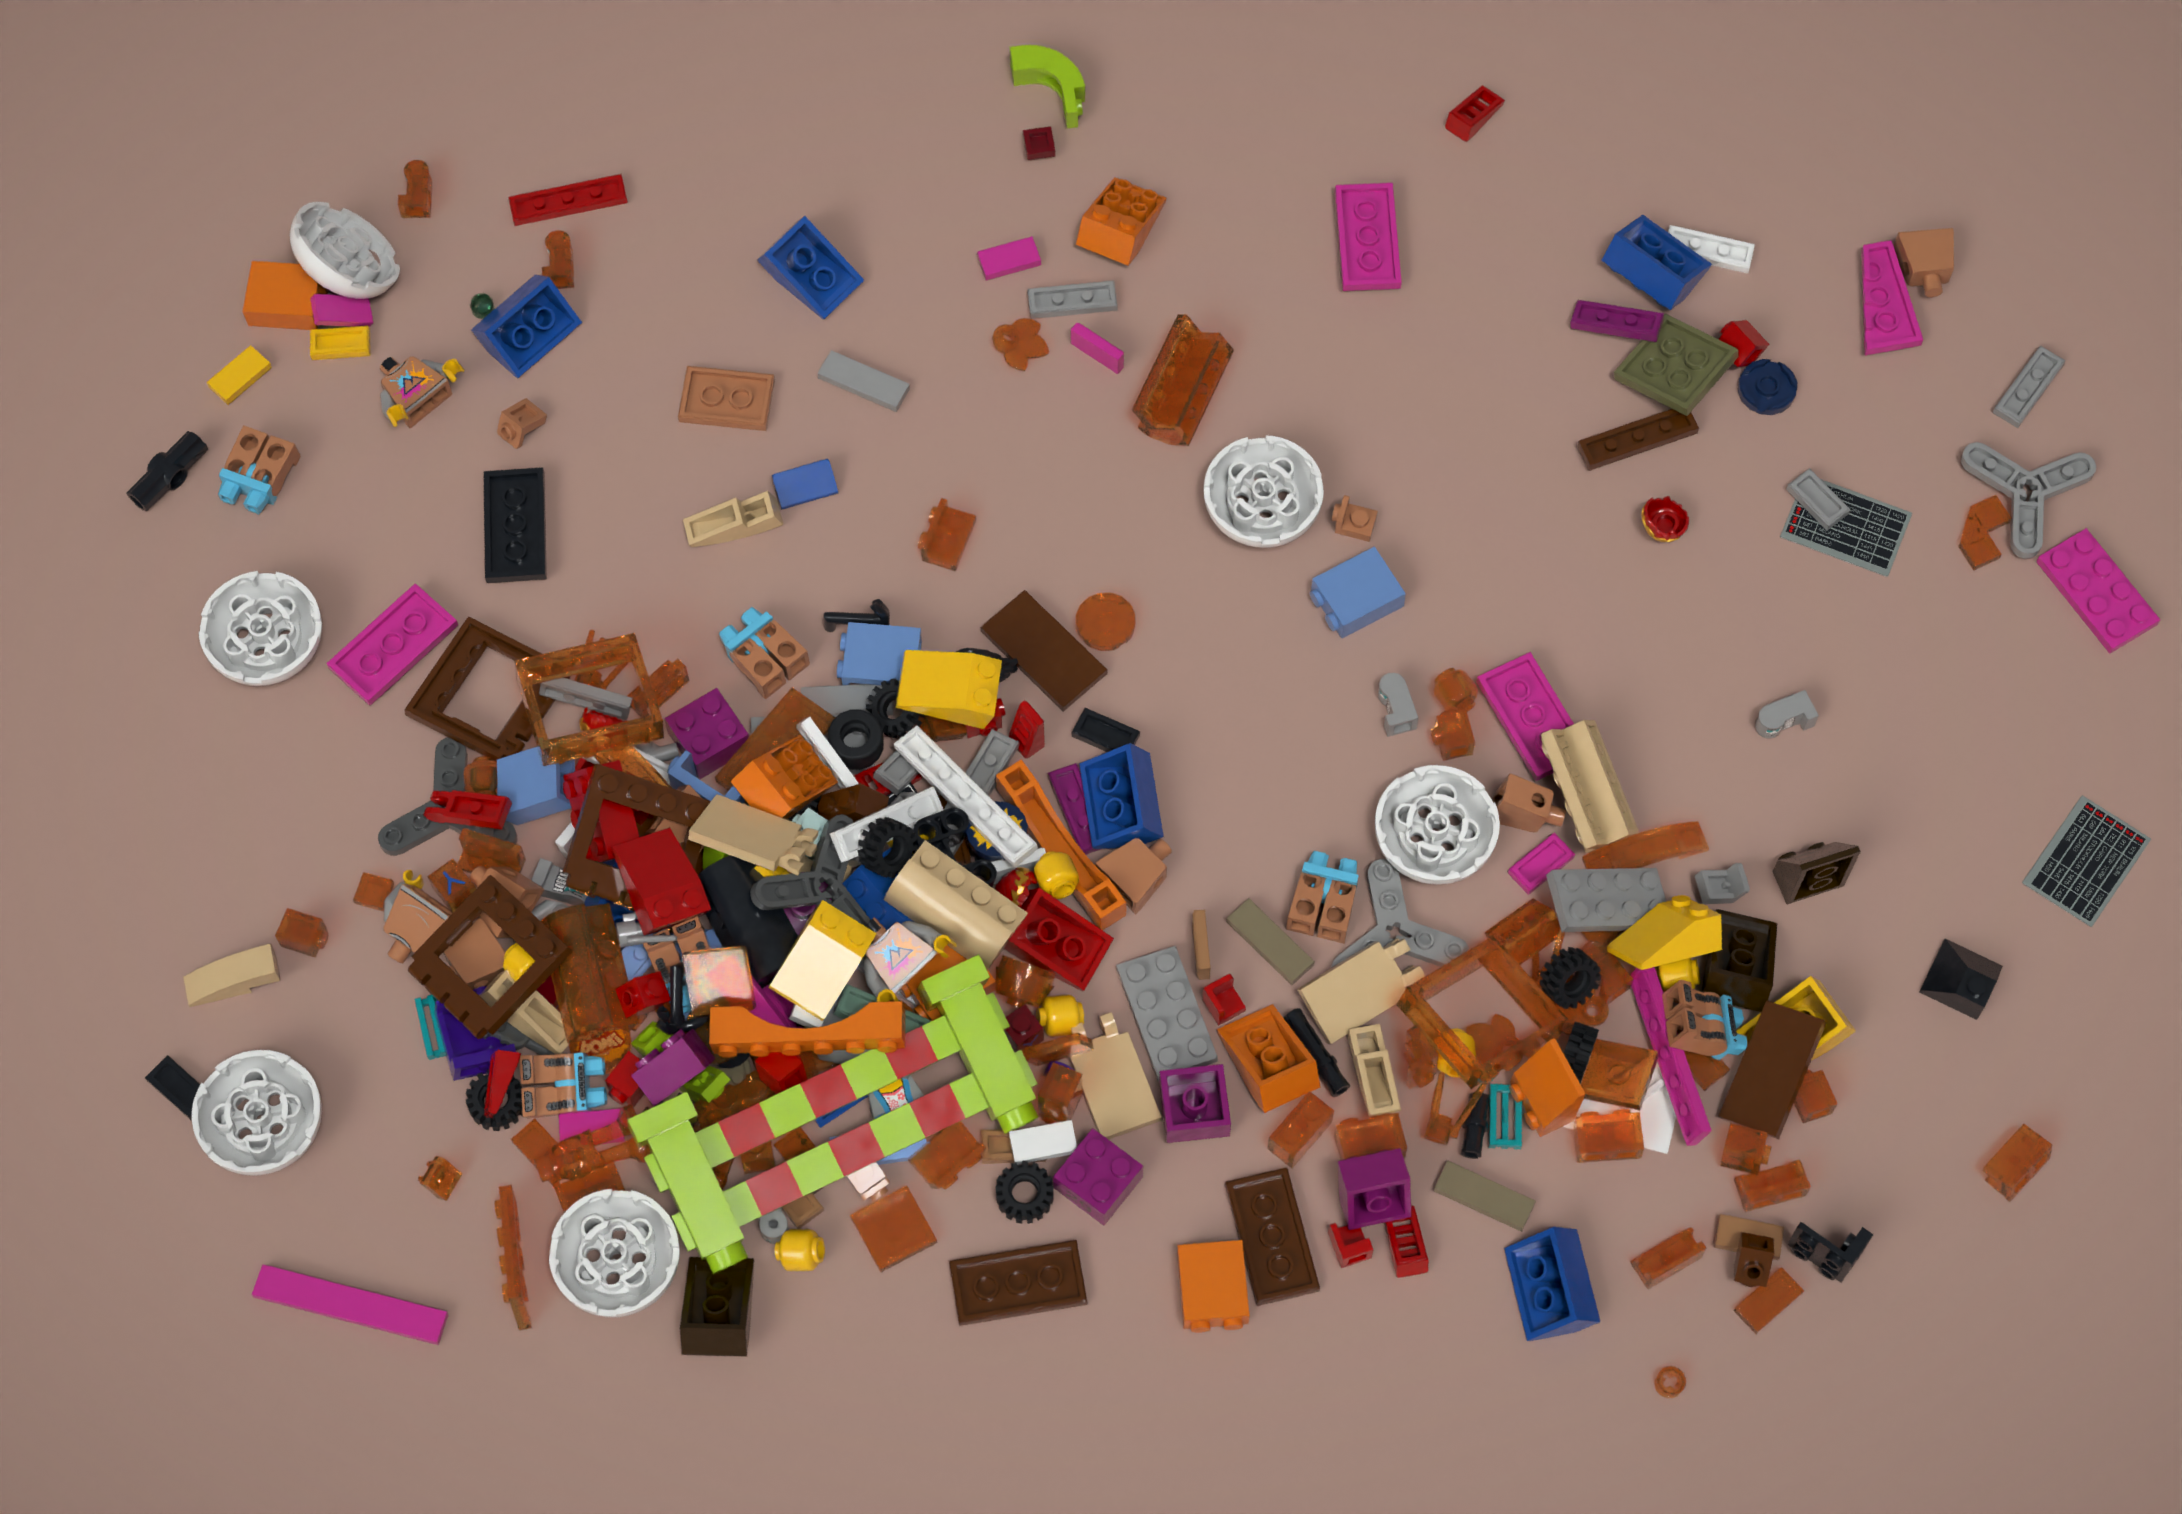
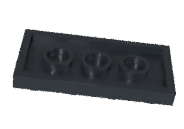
(515, 525)

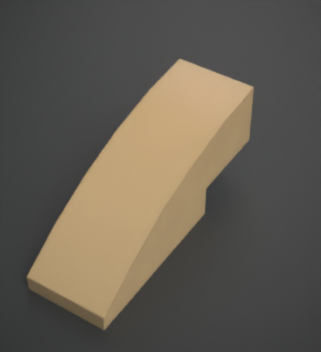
(733, 520)
(232, 976)
(533, 1018)
(1373, 1070)

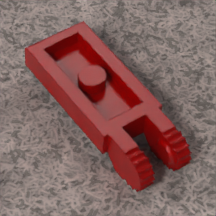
(469, 809)

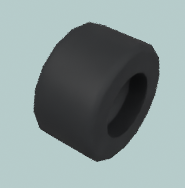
(856, 721)

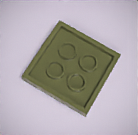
(1678, 366)

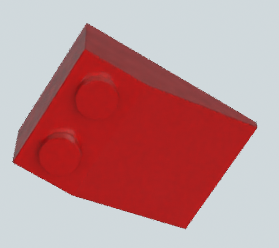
(660, 881)
(1058, 940)

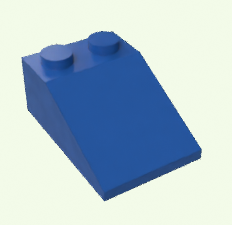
(810, 268)

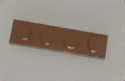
(1636, 438)

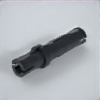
(1325, 1062)

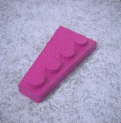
(1887, 306)

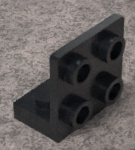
(1831, 1260)

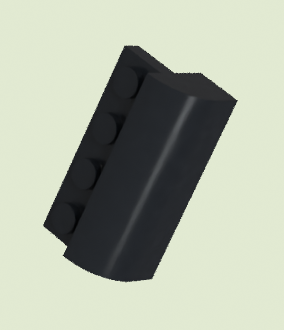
(740, 923)

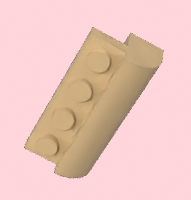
(1589, 785)
(955, 904)

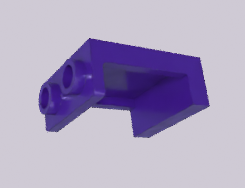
(465, 1052)

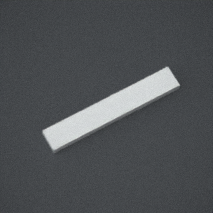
(965, 794)

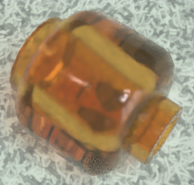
(1455, 690)
(481, 776)

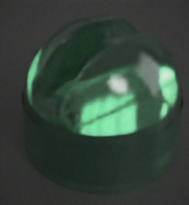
(484, 307)

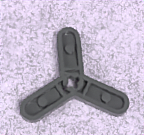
(414, 828)
(803, 889)

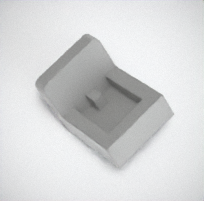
(1722, 885)

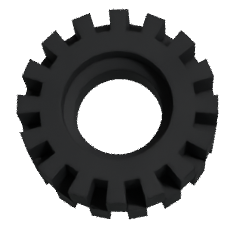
(879, 710)
(876, 840)
(1561, 969)
(1580, 1047)
(504, 1116)
(1018, 1174)

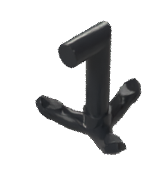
(880, 616)
(675, 1020)

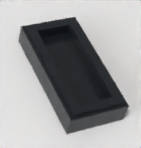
(1103, 731)
(174, 1085)

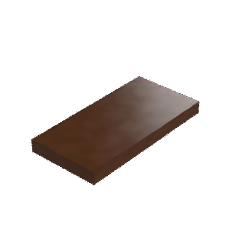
(1044, 650)
(1772, 1069)
(1272, 1236)
(1018, 1282)

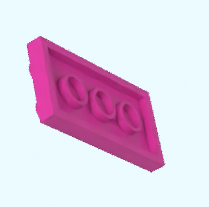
(1367, 236)
(2098, 590)
(392, 644)
(1525, 708)

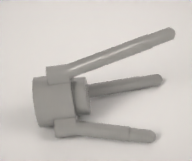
(631, 934)

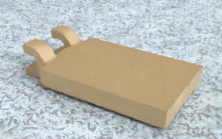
(753, 835)
(1358, 988)
(1115, 1082)

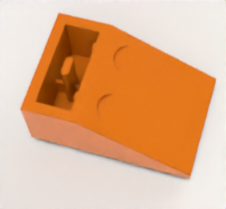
(1120, 221)
(784, 779)

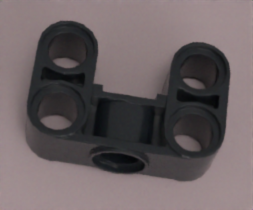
(944, 838)

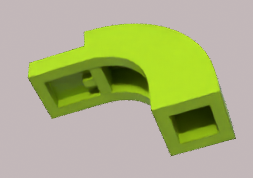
(1050, 68)
(704, 1086)

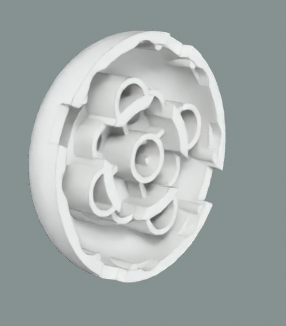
(336, 251)
(1280, 468)
(241, 606)
(1445, 793)
(256, 1077)
(590, 1227)

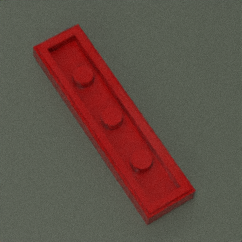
(568, 200)

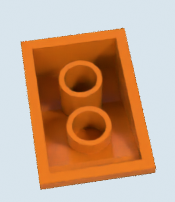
(1270, 1058)
(1547, 1089)

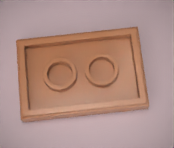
(726, 398)

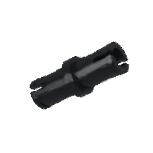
(1475, 1127)

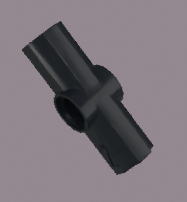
(167, 471)

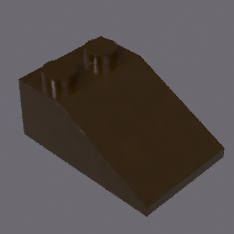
(1815, 870)
(1745, 962)
(717, 1309)

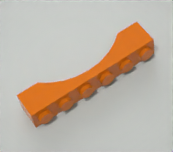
(1094, 889)
(873, 1027)

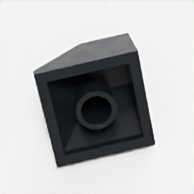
(1961, 979)

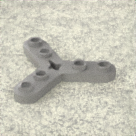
(2010, 479)
(1391, 911)

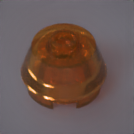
(1023, 982)

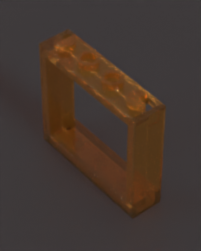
(577, 661)
(1513, 980)

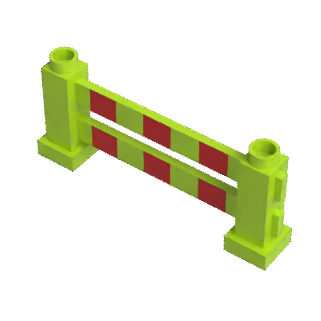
(685, 1159)

